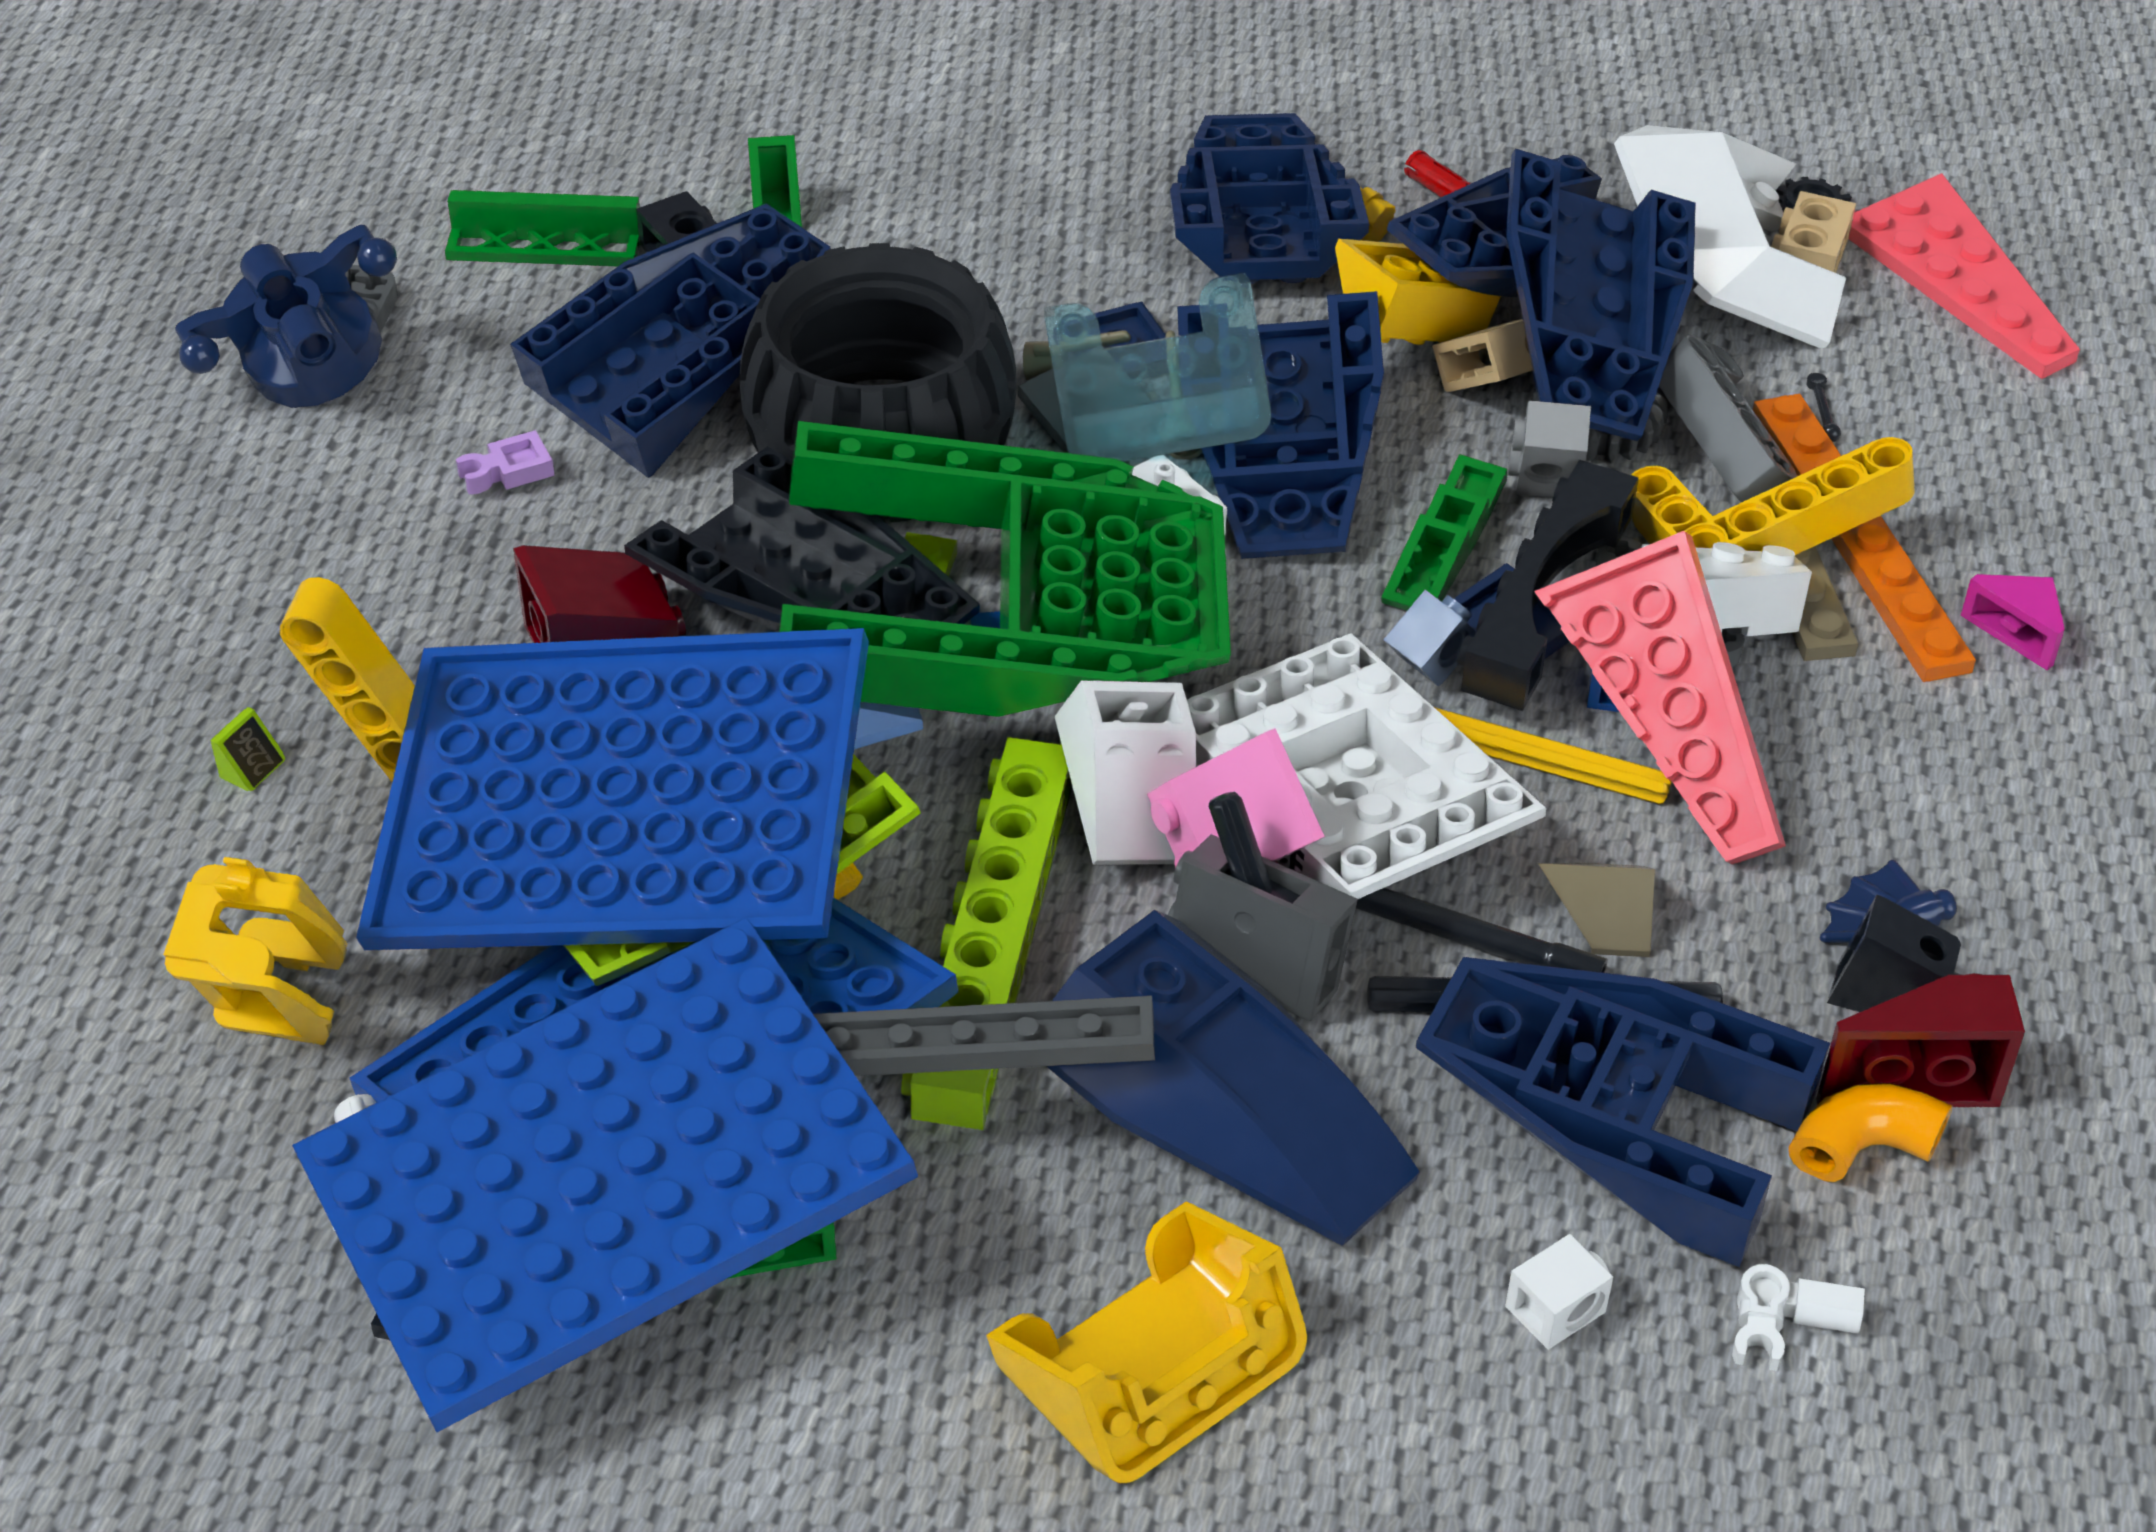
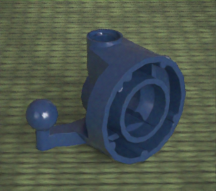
(296, 321)

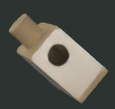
(1460, 360)

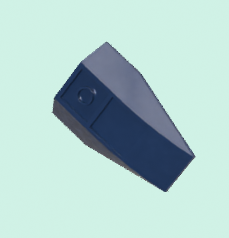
(1467, 229)
(1598, 291)
(1237, 1084)

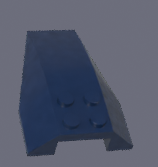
(1264, 199)
(1304, 473)

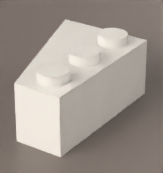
(1755, 589)

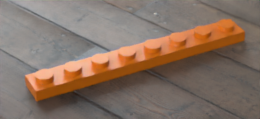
(1874, 553)

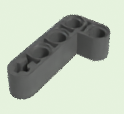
(1703, 392)

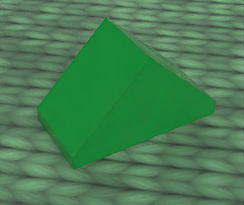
(775, 175)

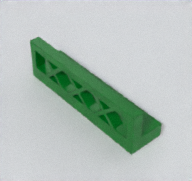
(547, 221)

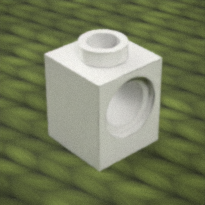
(1559, 1291)

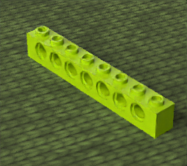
(997, 912)

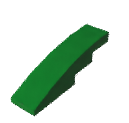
(1446, 532)

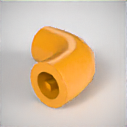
(1863, 1118)

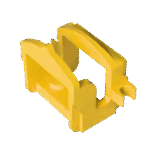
(238, 969)

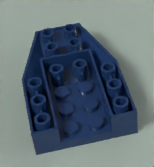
(661, 334)

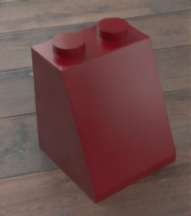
(592, 596)

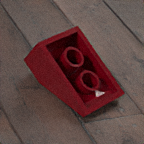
(1939, 1039)

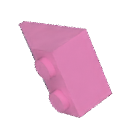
(1265, 782)

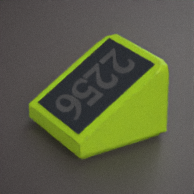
(246, 751)

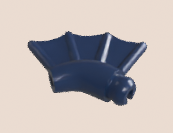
(1892, 884)

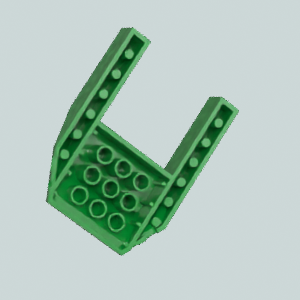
(1094, 569)

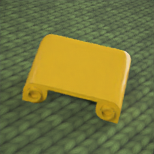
(1167, 1353)

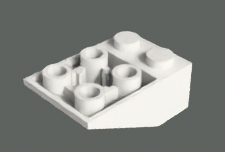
(1117, 750)

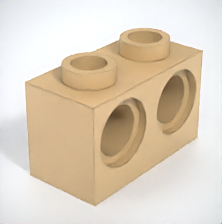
(1816, 230)

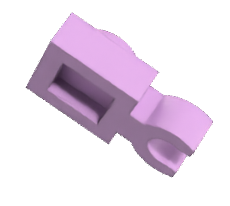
(509, 460)

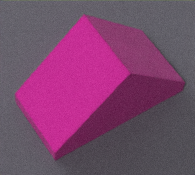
(2018, 613)

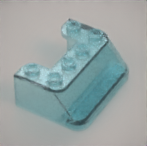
(1164, 390)

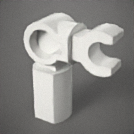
(1768, 1297)

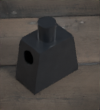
(1891, 956)

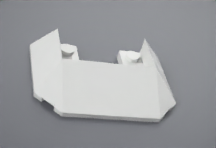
(1734, 201)

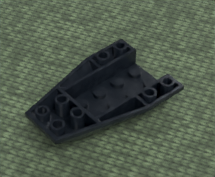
(788, 554)

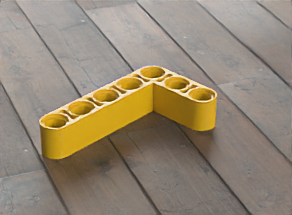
(1789, 515)
(350, 667)

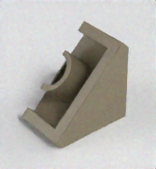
(1608, 904)

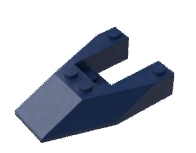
(1592, 1067)

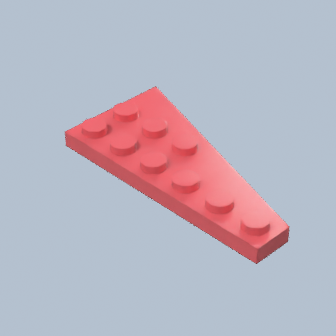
(1952, 259)
(1665, 666)

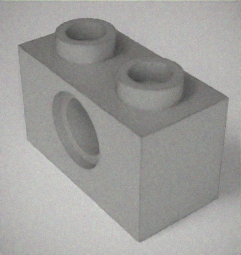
(1547, 446)

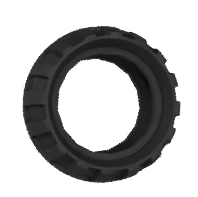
(874, 319)

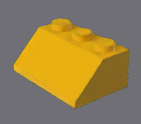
(1412, 295)

